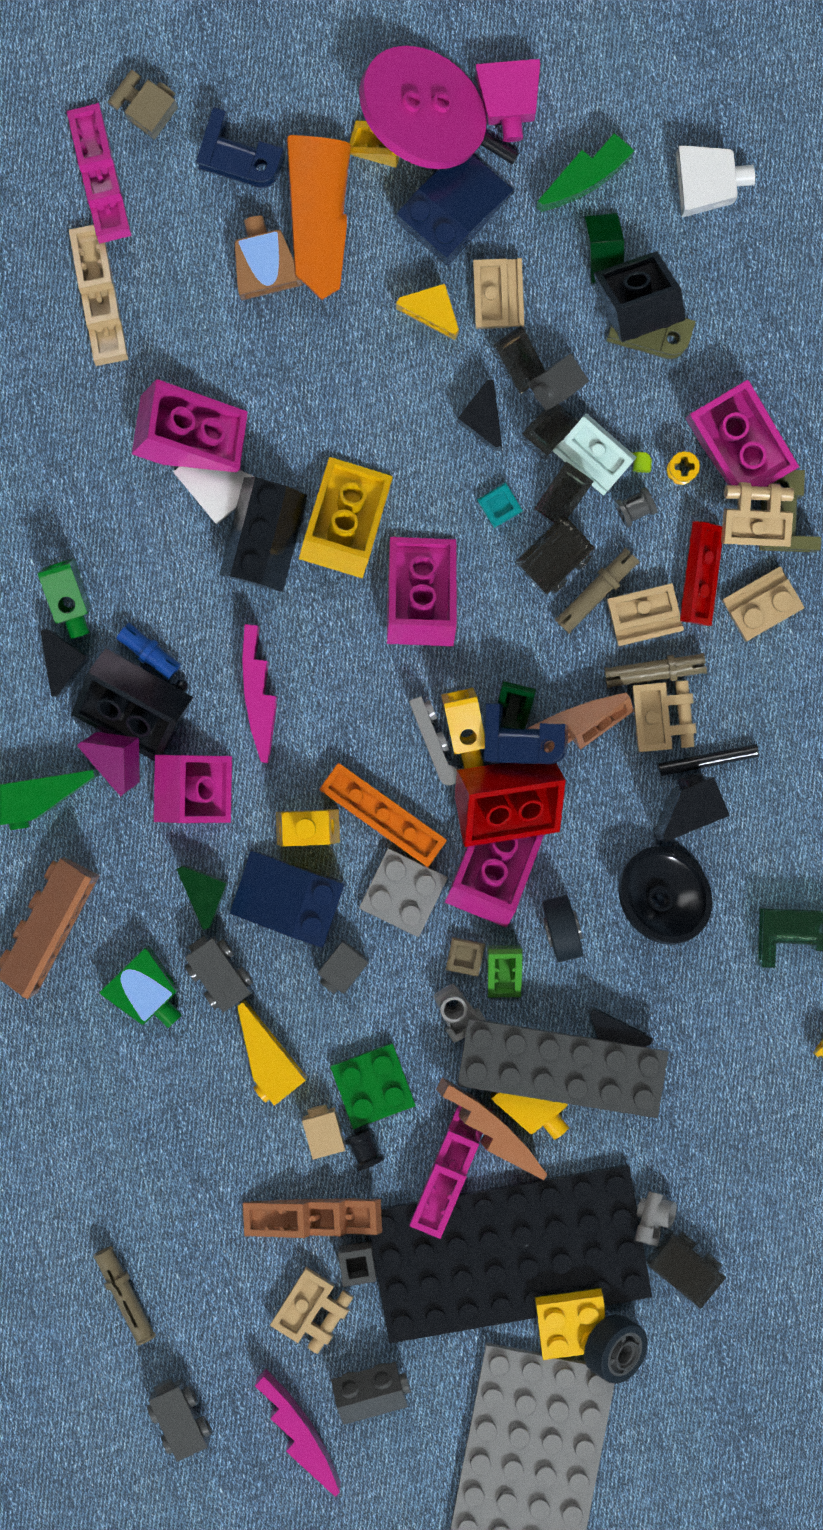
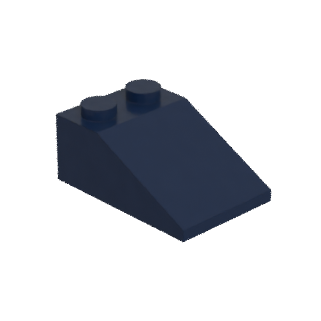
(453, 207)
(287, 898)

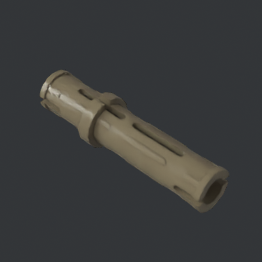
(597, 590)
(655, 670)
(124, 1295)

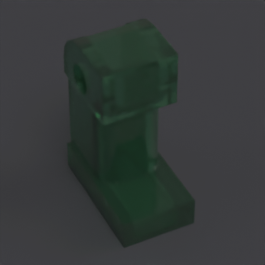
(787, 927)

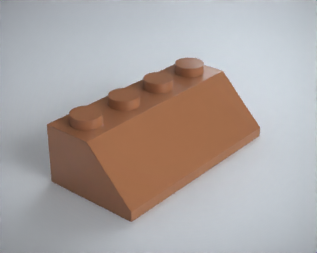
(47, 926)

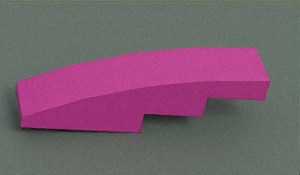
(99, 173)
(260, 707)
(446, 1177)
(305, 1442)

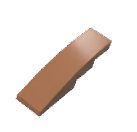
(590, 719)
(497, 1136)
(312, 1217)

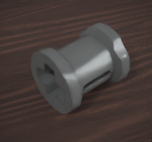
(635, 507)

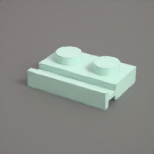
(595, 453)

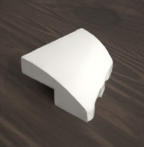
(213, 489)

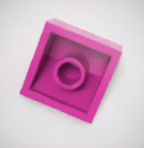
(192, 789)

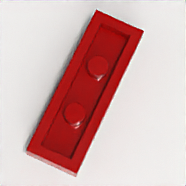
(701, 574)

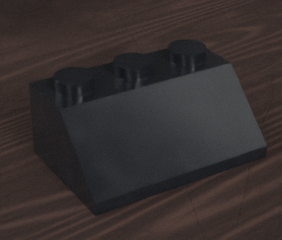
(263, 533)
(131, 703)
(690, 807)

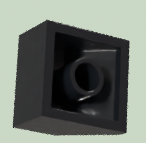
(640, 296)

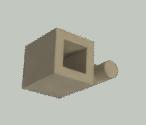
(149, 107)

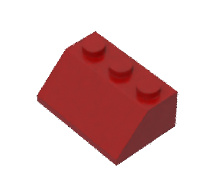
(508, 801)

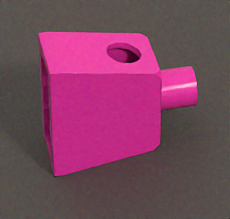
(509, 94)

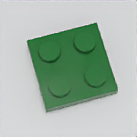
(372, 1085)

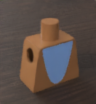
(263, 261)

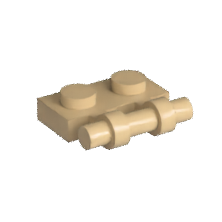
(757, 527)
(653, 719)
(303, 1304)

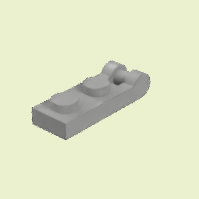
(434, 741)

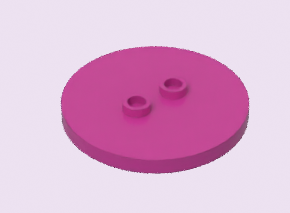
(422, 107)

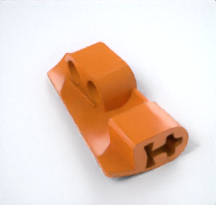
(317, 199)

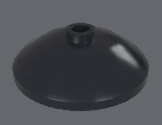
(677, 886)

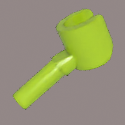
(642, 462)

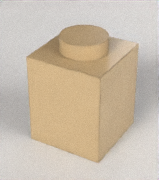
(323, 1131)

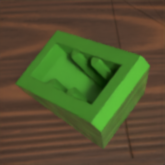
(504, 970)

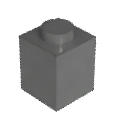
(558, 382)
(342, 968)
(357, 1263)

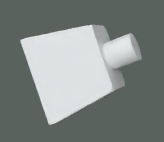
(709, 178)

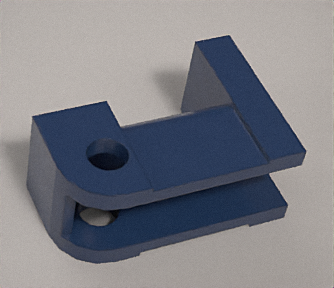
(237, 159)
(522, 745)

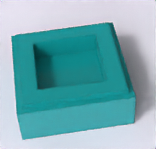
(499, 505)

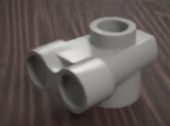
(457, 1015)
(654, 1213)

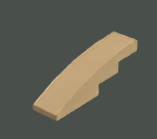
(98, 296)

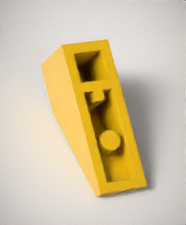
(270, 1063)

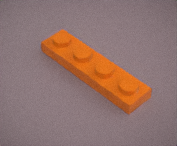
(383, 814)

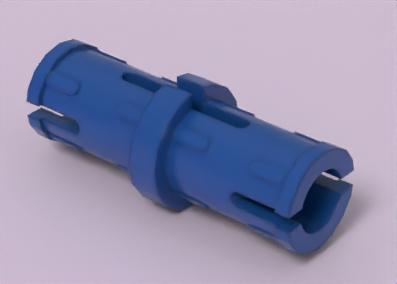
(148, 651)

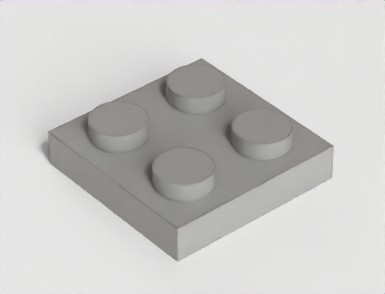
(403, 892)

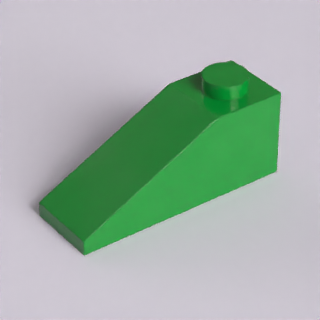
(35, 797)

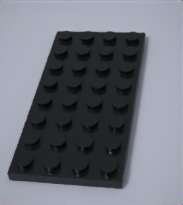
(507, 1250)

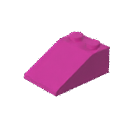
(188, 429)
(742, 438)
(422, 591)
(494, 878)

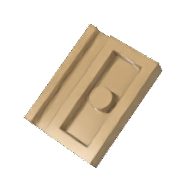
(498, 293)
(762, 604)
(645, 614)

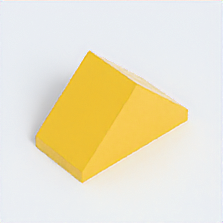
(369, 147)
(432, 309)

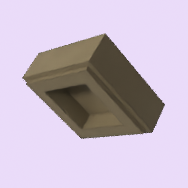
(465, 956)

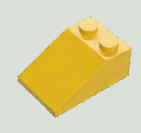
(345, 517)

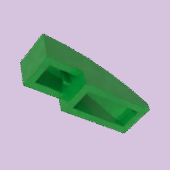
(586, 174)

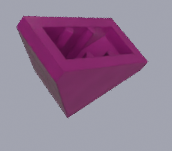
(114, 758)

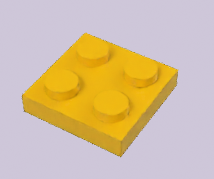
(567, 1321)

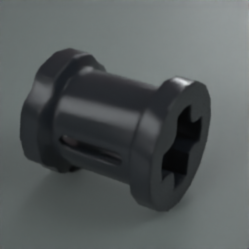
(364, 1149)

